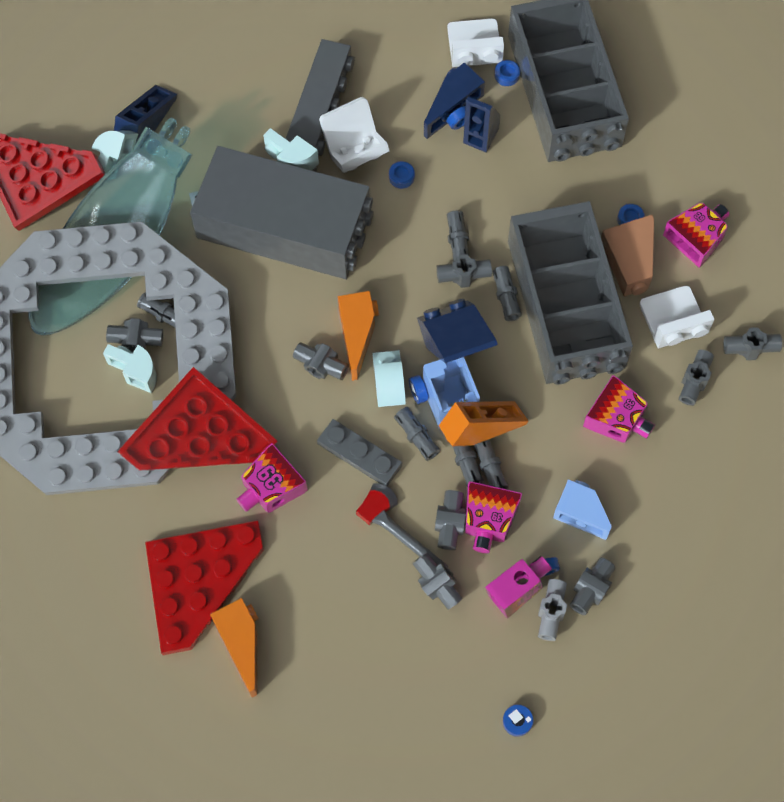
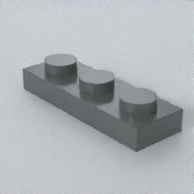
(359, 453)

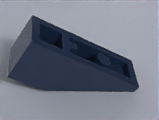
(455, 89)
(145, 111)
(480, 124)

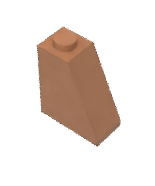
(631, 254)

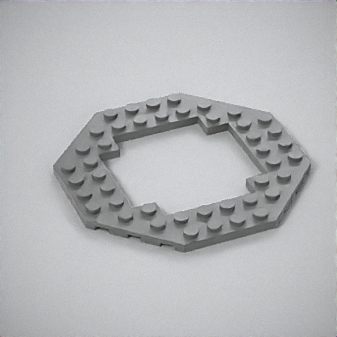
(92, 254)

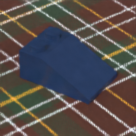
(455, 331)

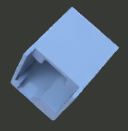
(448, 384)

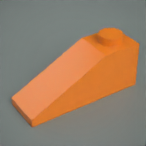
(358, 324)
(478, 421)
(239, 635)

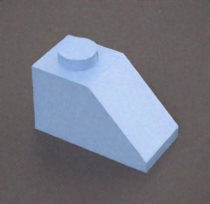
(582, 509)

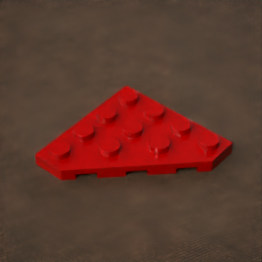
(42, 177)
(195, 429)
(195, 577)

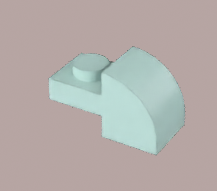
(114, 147)
(293, 153)
(136, 367)
(389, 378)

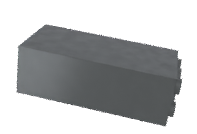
(567, 78)
(282, 212)
(569, 293)

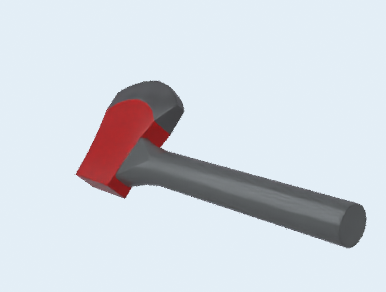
(374, 510)

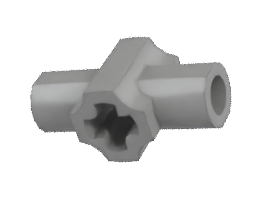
(549, 622)

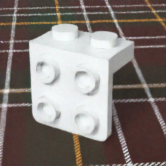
(475, 42)
(352, 135)
(675, 316)

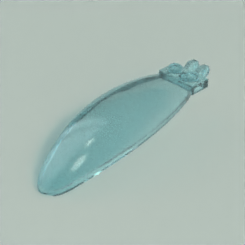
(132, 191)

